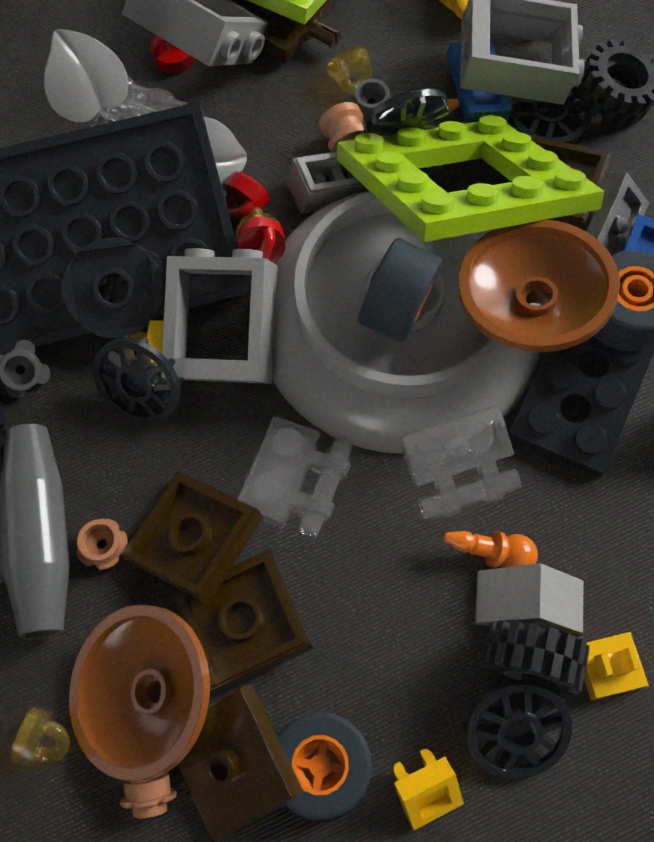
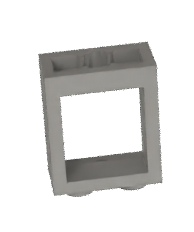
(526, 19)
(205, 29)
(261, 322)

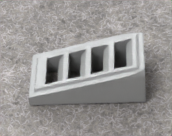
(309, 185)

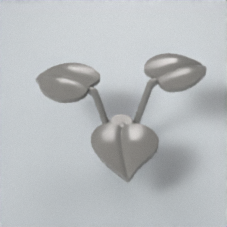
(88, 77)

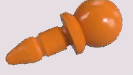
(496, 549)

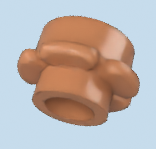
(90, 536)
(148, 796)

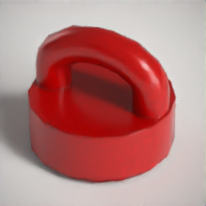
(169, 57)
(246, 192)
(262, 235)

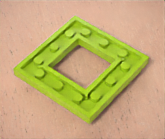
(538, 191)

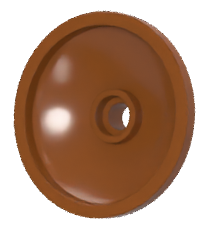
(541, 265)
(117, 689)

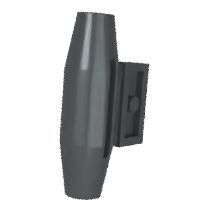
(33, 532)

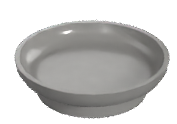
(361, 380)

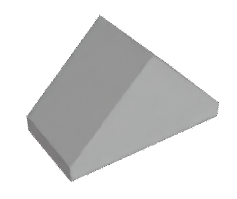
(530, 596)

